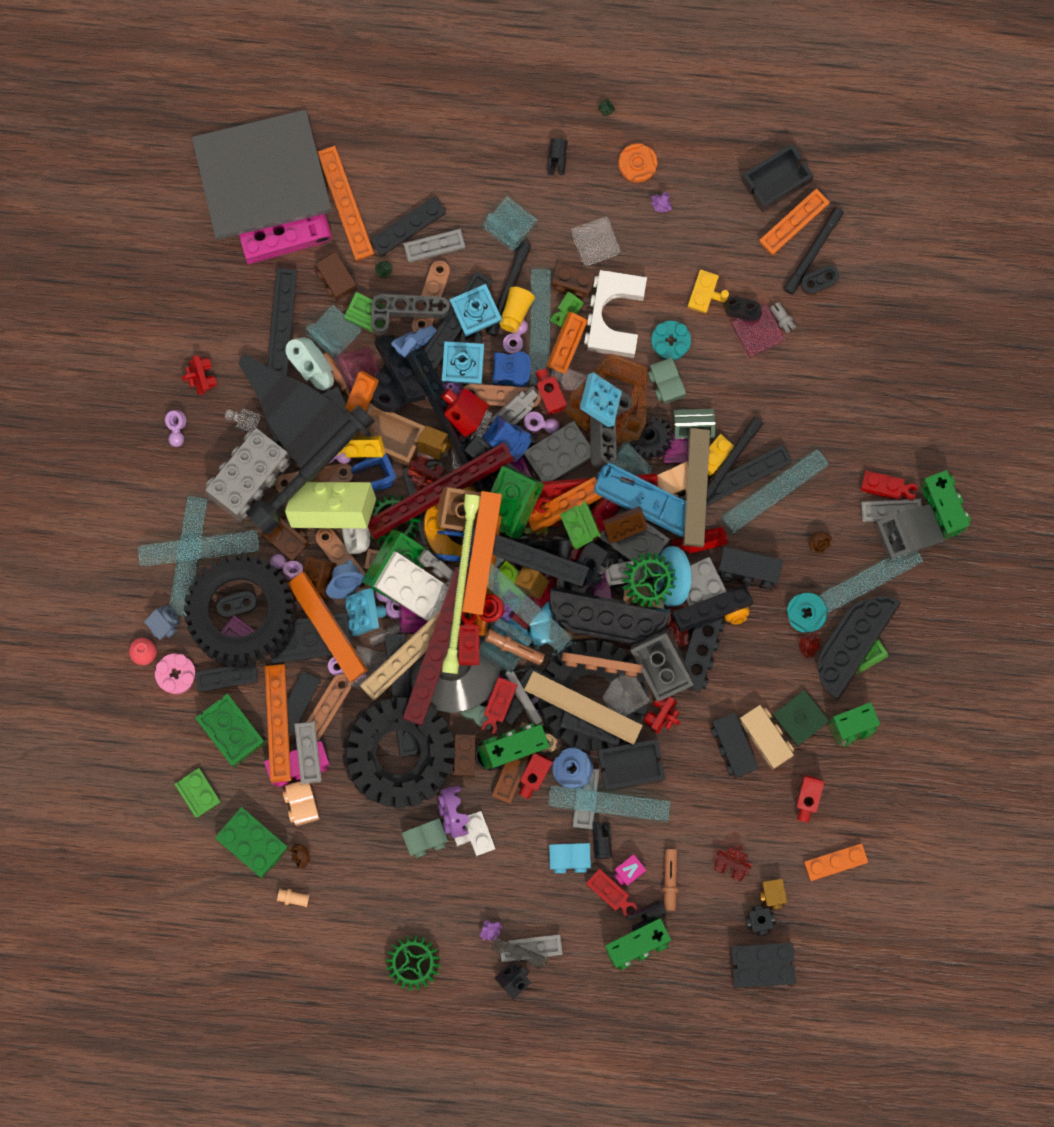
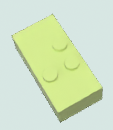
(331, 505)

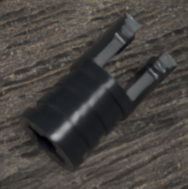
(557, 154)
(602, 840)
(648, 914)

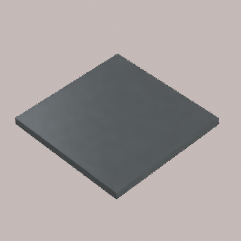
(261, 174)

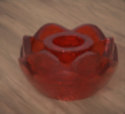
(809, 645)

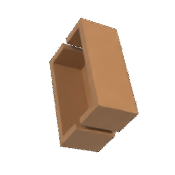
(397, 434)

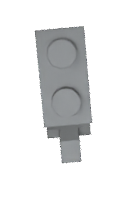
(517, 406)
(438, 566)
(614, 573)

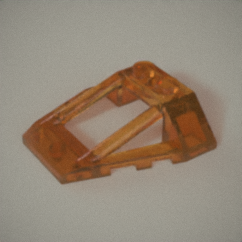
(628, 427)

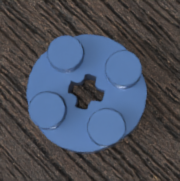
(565, 760)

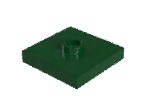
(800, 718)

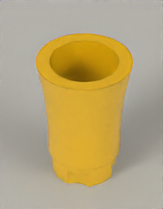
(516, 308)

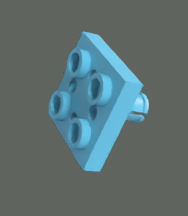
(478, 298)
(456, 352)
(598, 404)
(363, 612)

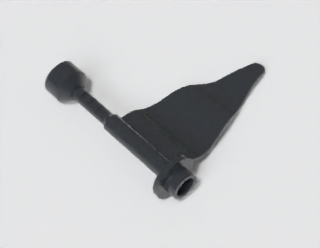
(305, 425)

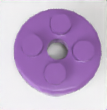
(447, 807)

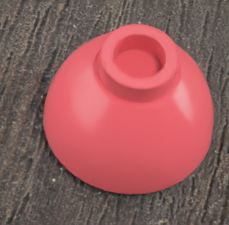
(142, 651)

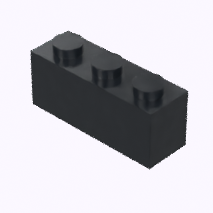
(733, 746)

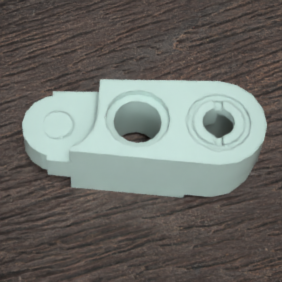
(303, 354)

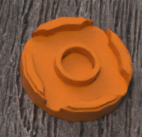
(637, 163)

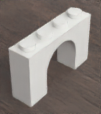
(609, 287)

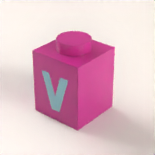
(629, 871)

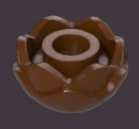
(819, 541)
(300, 855)

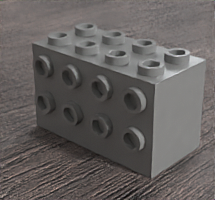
(247, 474)

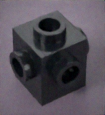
(752, 922)
(513, 979)

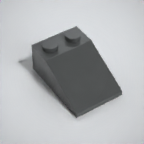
(662, 664)

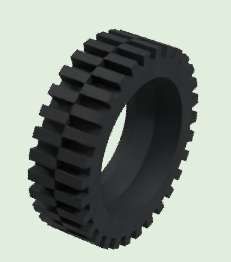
(260, 642)

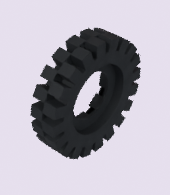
(568, 675)
(390, 788)

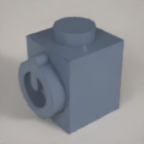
(163, 622)

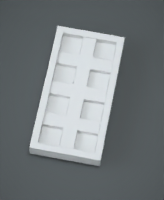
(412, 587)

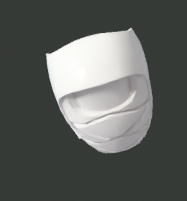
(356, 539)

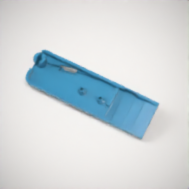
(655, 502)

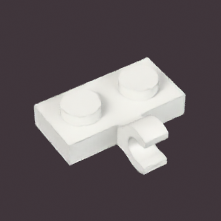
(478, 835)

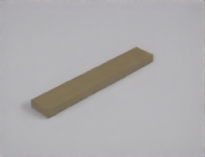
(696, 487)

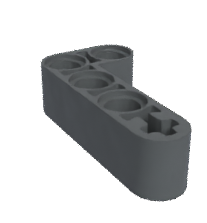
(410, 310)
(605, 450)

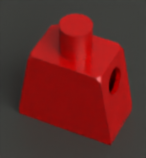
(552, 401)
(464, 410)
(538, 765)
(812, 788)

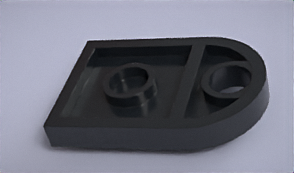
(387, 390)

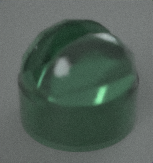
(607, 107)
(383, 269)

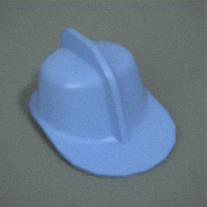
(344, 580)

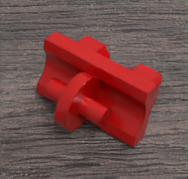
(196, 376)
(657, 722)

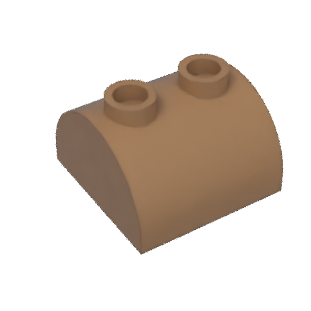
(451, 509)

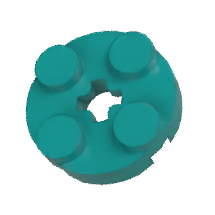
(679, 332)
(796, 614)

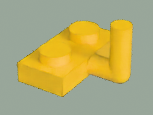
(704, 292)

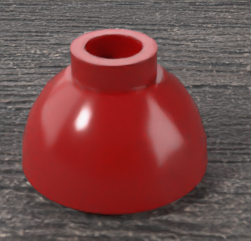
(493, 608)

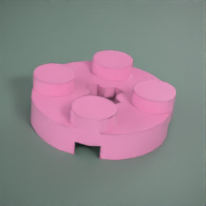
(164, 669)

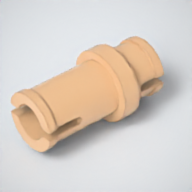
(292, 897)

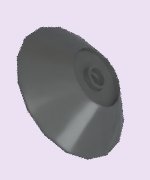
(462, 690)

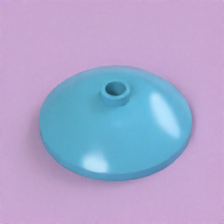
(682, 573)

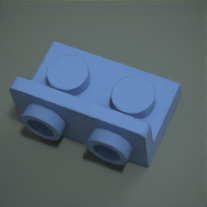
(413, 341)

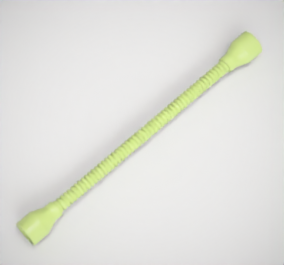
(471, 506)

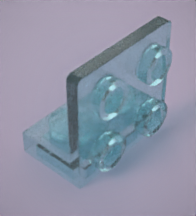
(333, 332)

